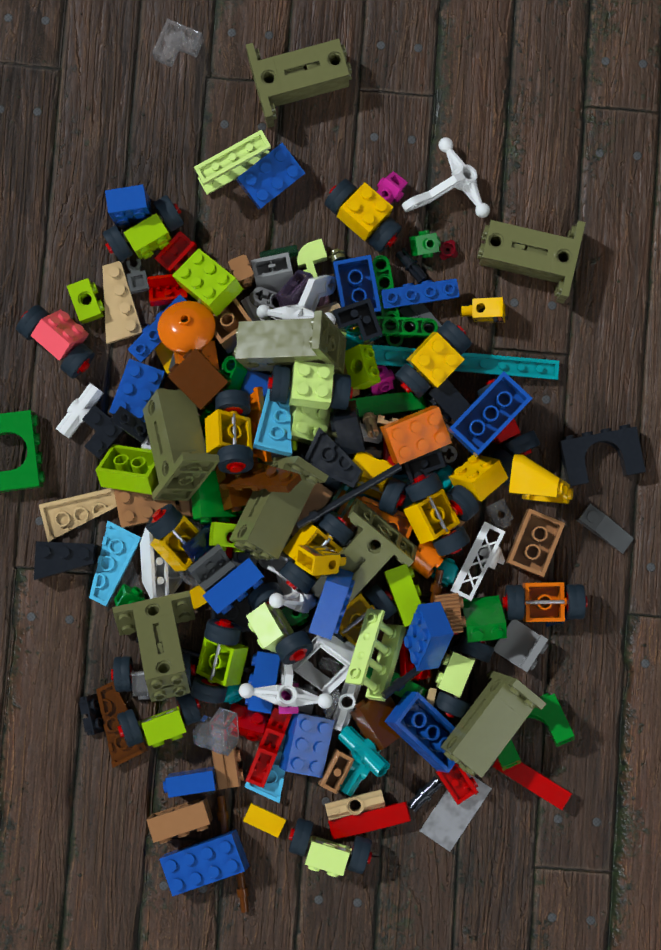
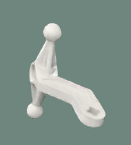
(462, 178)
(314, 289)
(292, 598)
(273, 693)

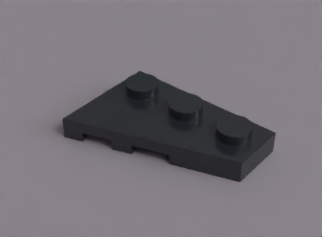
(332, 460)

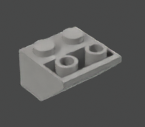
(272, 271)

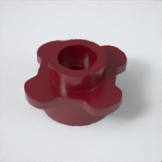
(452, 250)

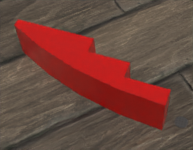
(268, 747)
(537, 784)
(370, 820)

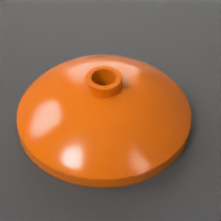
(187, 335)

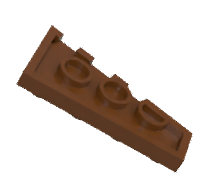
(263, 477)
(111, 704)

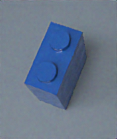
(190, 782)

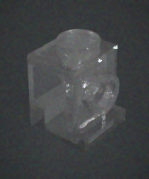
(493, 510)

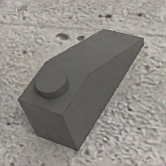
(604, 528)

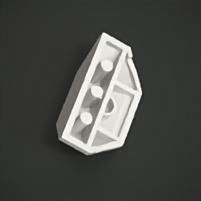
(156, 573)

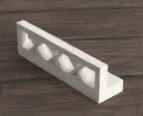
(471, 556)

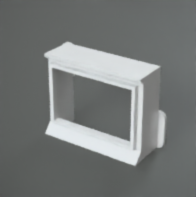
(336, 648)

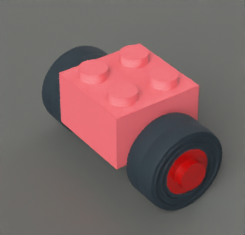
(59, 336)

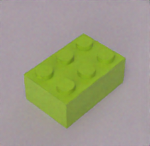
(207, 282)
(128, 469)
(404, 592)

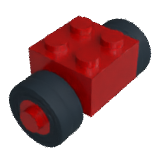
(522, 443)

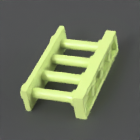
(232, 162)
(386, 659)

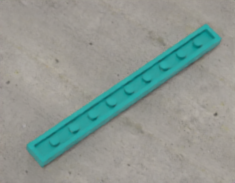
(478, 363)

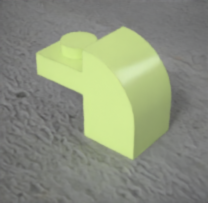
(311, 254)

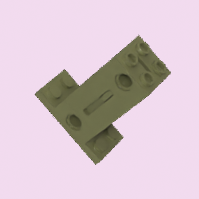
(298, 74)
(532, 253)
(282, 342)
(177, 445)
(272, 515)
(369, 548)
(159, 640)
(490, 723)

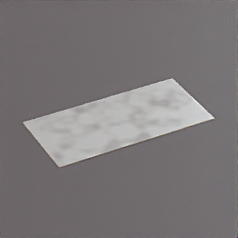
(450, 820)

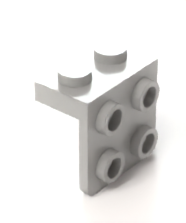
(521, 646)

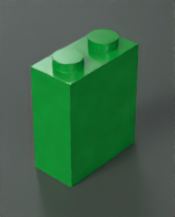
(208, 503)
(484, 619)

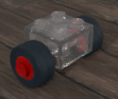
(129, 680)

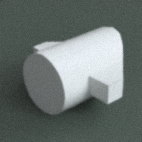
(497, 558)

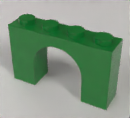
(29, 473)
(554, 720)

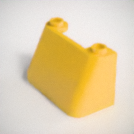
(537, 482)

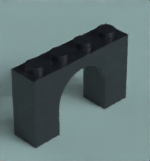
(623, 440)

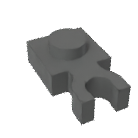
(137, 279)

